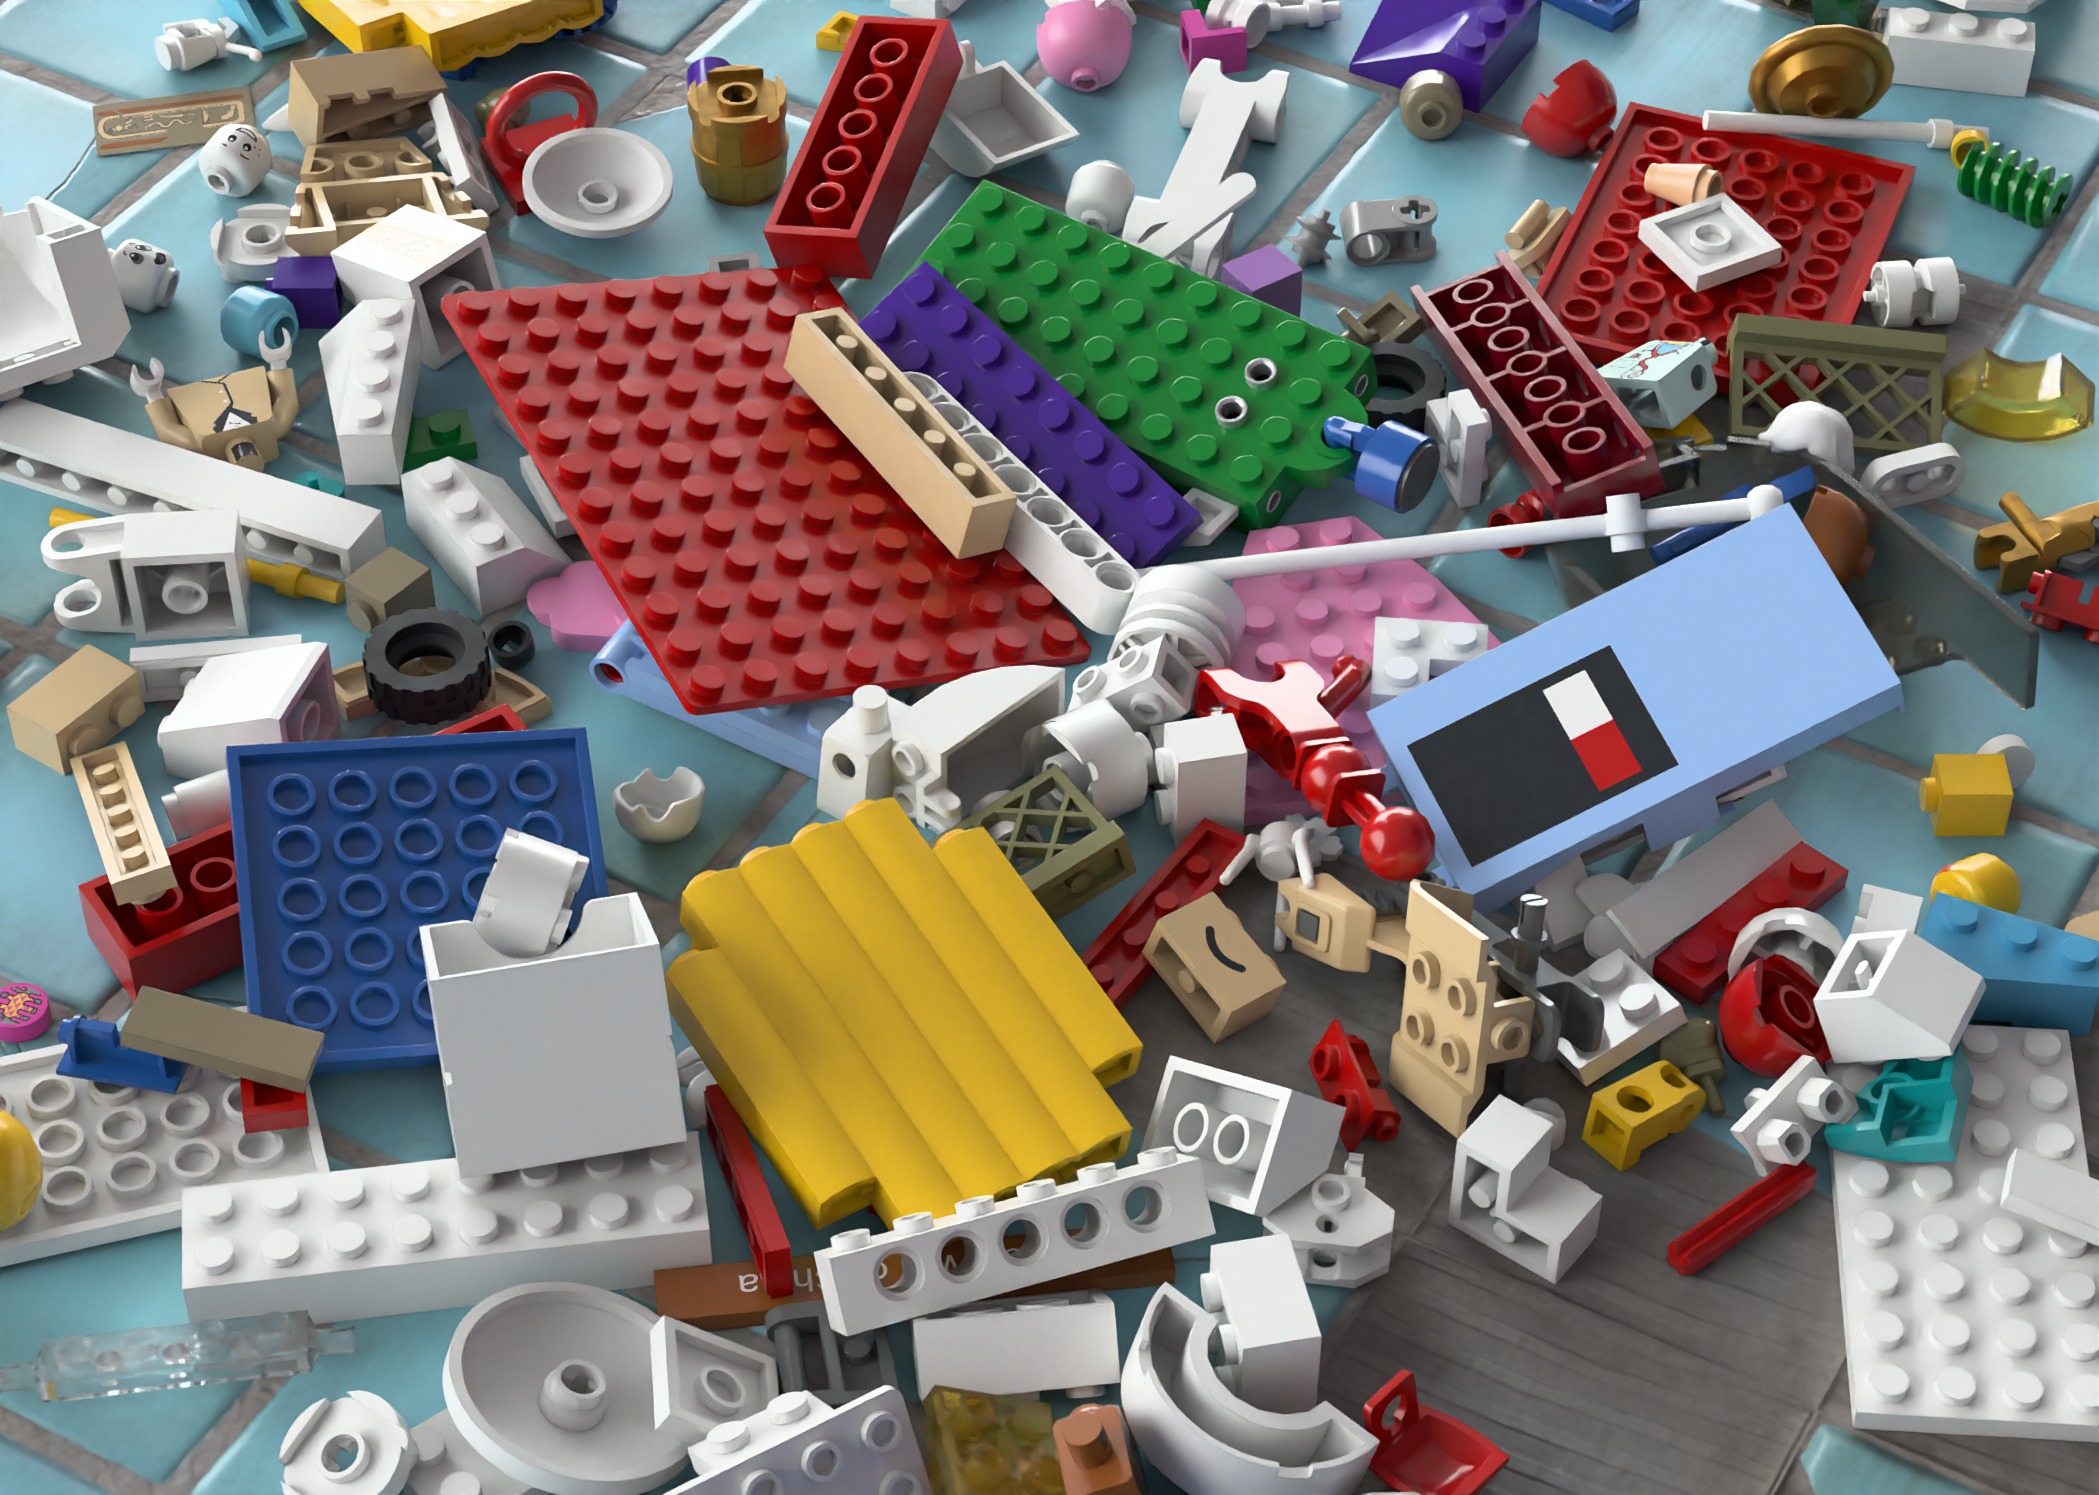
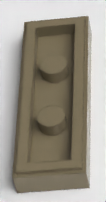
(222, 1039)

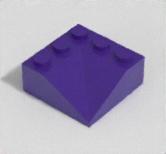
(1465, 38)

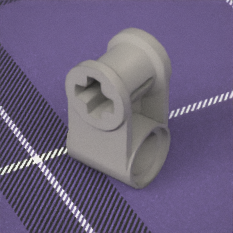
(1386, 232)

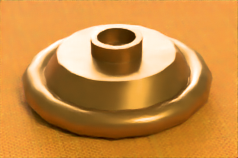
(1822, 73)

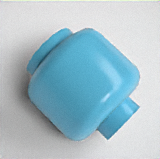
(254, 310)

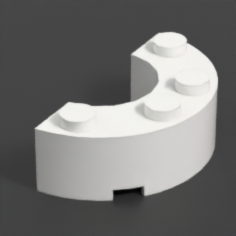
(1216, 1441)

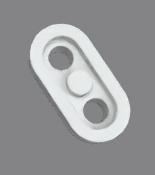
(1914, 474)

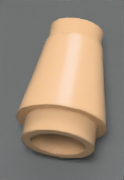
(1683, 182)

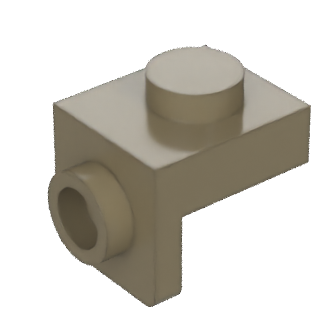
(1384, 321)

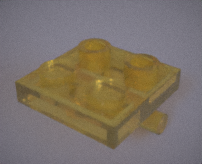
(990, 1444)

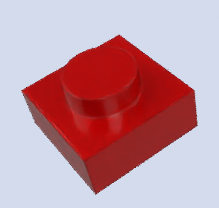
(271, 1107)

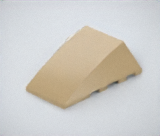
(363, 182)

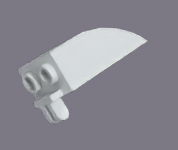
(995, 120)
(969, 740)

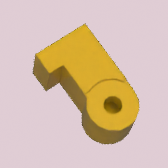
(1641, 1112)

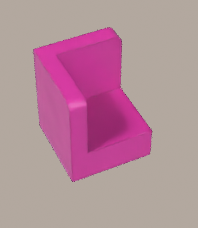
(1221, 44)

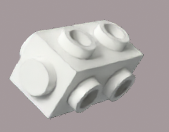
(1143, 685)

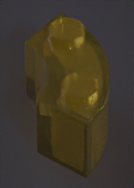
(2017, 398)

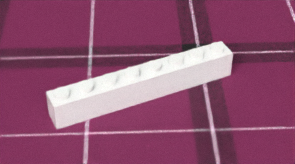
(142, 475)

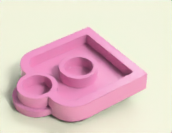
(577, 607)

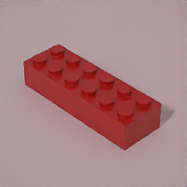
(865, 146)

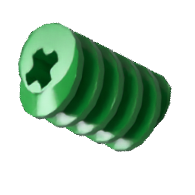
(2012, 186)

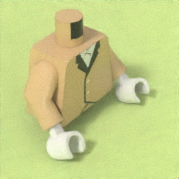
(228, 415)

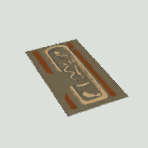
(169, 120)

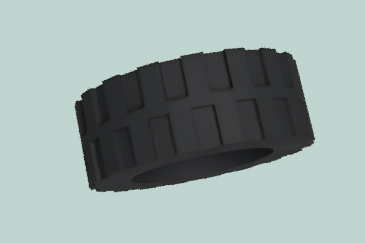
(1409, 370)
(427, 697)

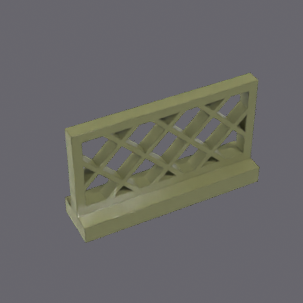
(1842, 347)
(1069, 872)

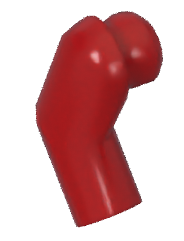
(1349, 681)

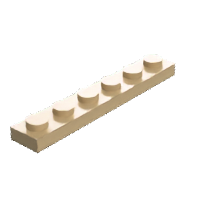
(123, 825)

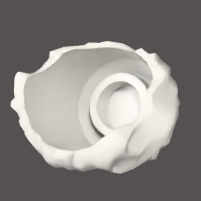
(1814, 430)

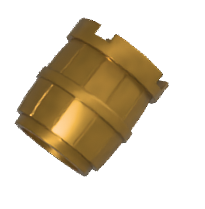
(739, 134)

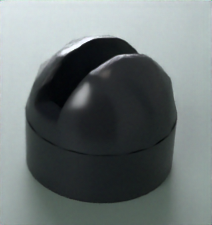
(517, 638)

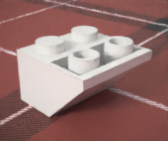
(1895, 999)

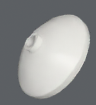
(597, 182)

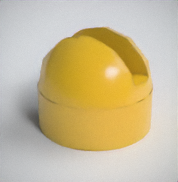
(1959, 151)

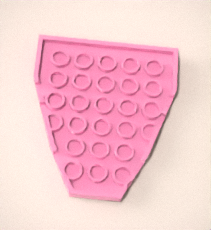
(1318, 620)

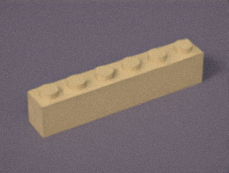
(900, 433)

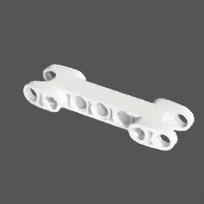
(1223, 124)

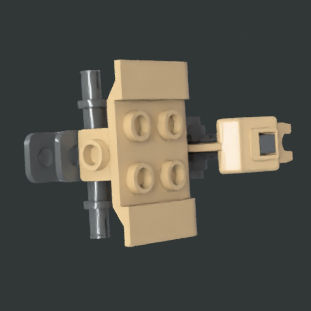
(1467, 990)

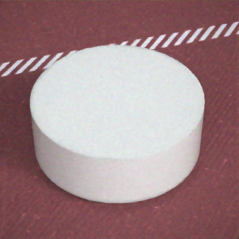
(2017, 754)

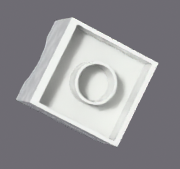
(556, 1047)

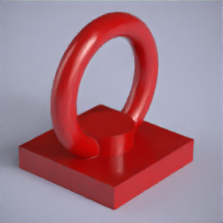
(508, 150)

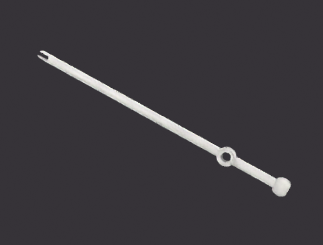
(1623, 523)

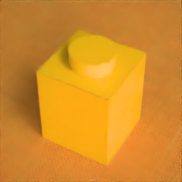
(1967, 795)

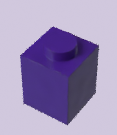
(311, 288)

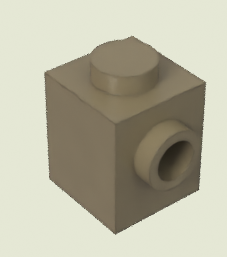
(387, 587)

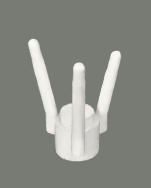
(1279, 855)

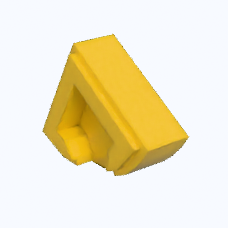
(836, 32)

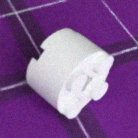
(1096, 754)
(529, 895)

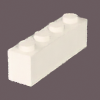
(371, 385)

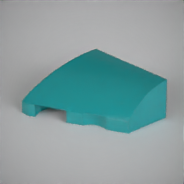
(1909, 1112)

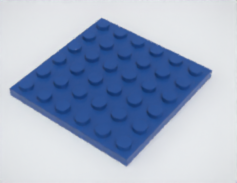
(366, 844)

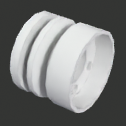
(1190, 610)

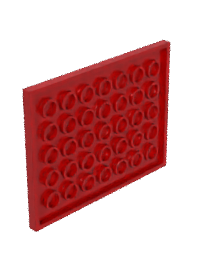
(1816, 200)

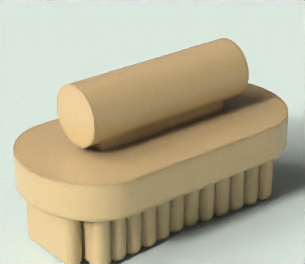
(1536, 237)

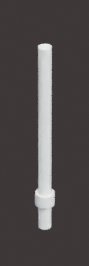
(1935, 133)

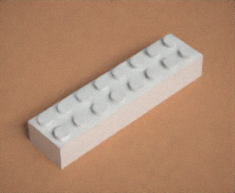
(434, 1241)

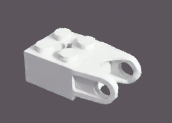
(155, 574)

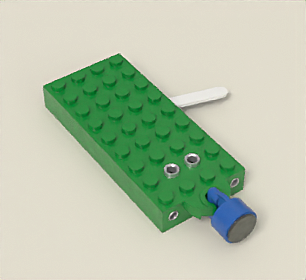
(1179, 364)

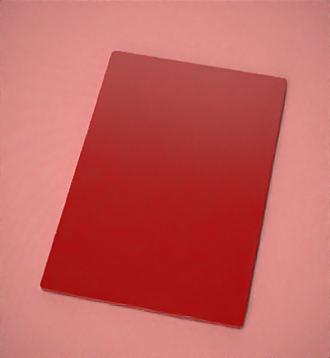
(731, 503)

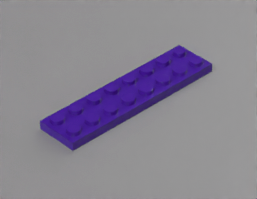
(941, 334)

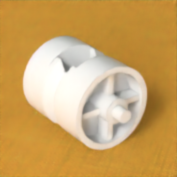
(1921, 292)

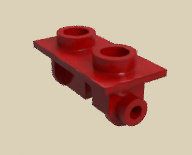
(2058, 604)
(1351, 1080)

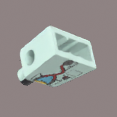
(1663, 380)

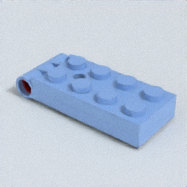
(781, 732)

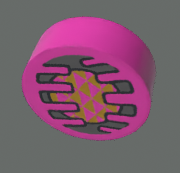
(23, 1012)

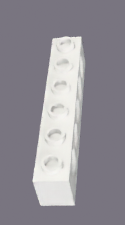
(1173, 1214)

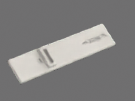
(1704, 879)

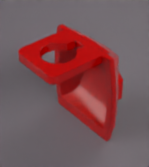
(1426, 1447)

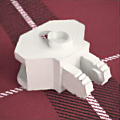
(1337, 1223)

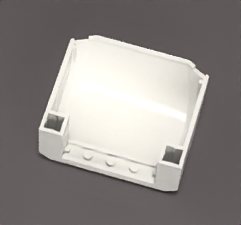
(55, 297)

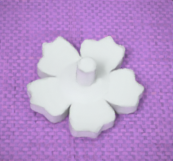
(1322, 840)

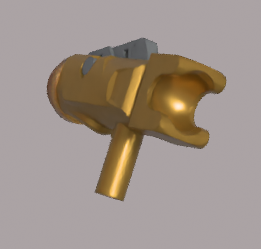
(2037, 544)

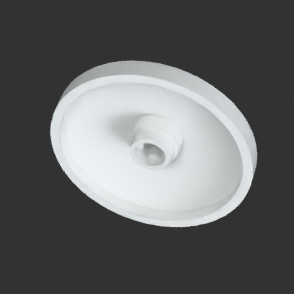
(561, 1390)

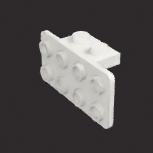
(813, 1450)

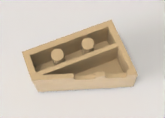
(362, 95)

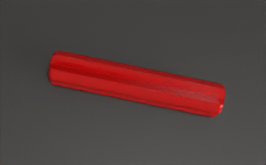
(1740, 1217)

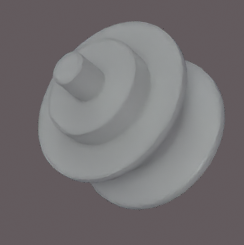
(1313, 238)

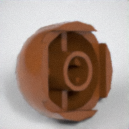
(1839, 533)

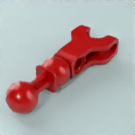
(1310, 748)

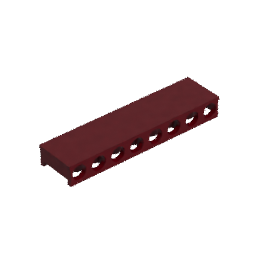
(1539, 391)

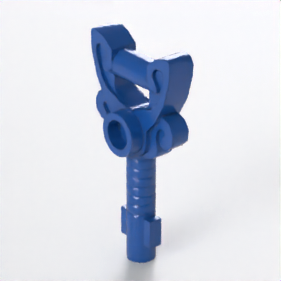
(1692, 537)

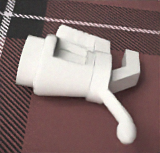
(198, 41)

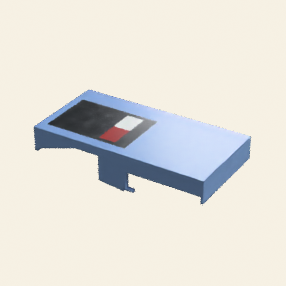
(1634, 709)

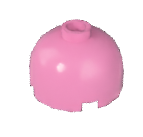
(1084, 44)

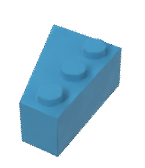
(2029, 969)

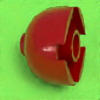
(1574, 114)
(1771, 1017)

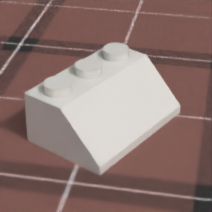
(1960, 51)
(479, 532)
(1250, 1135)
(1020, 1345)

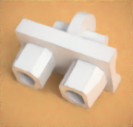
(1788, 1114)

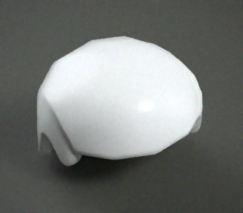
(658, 807)

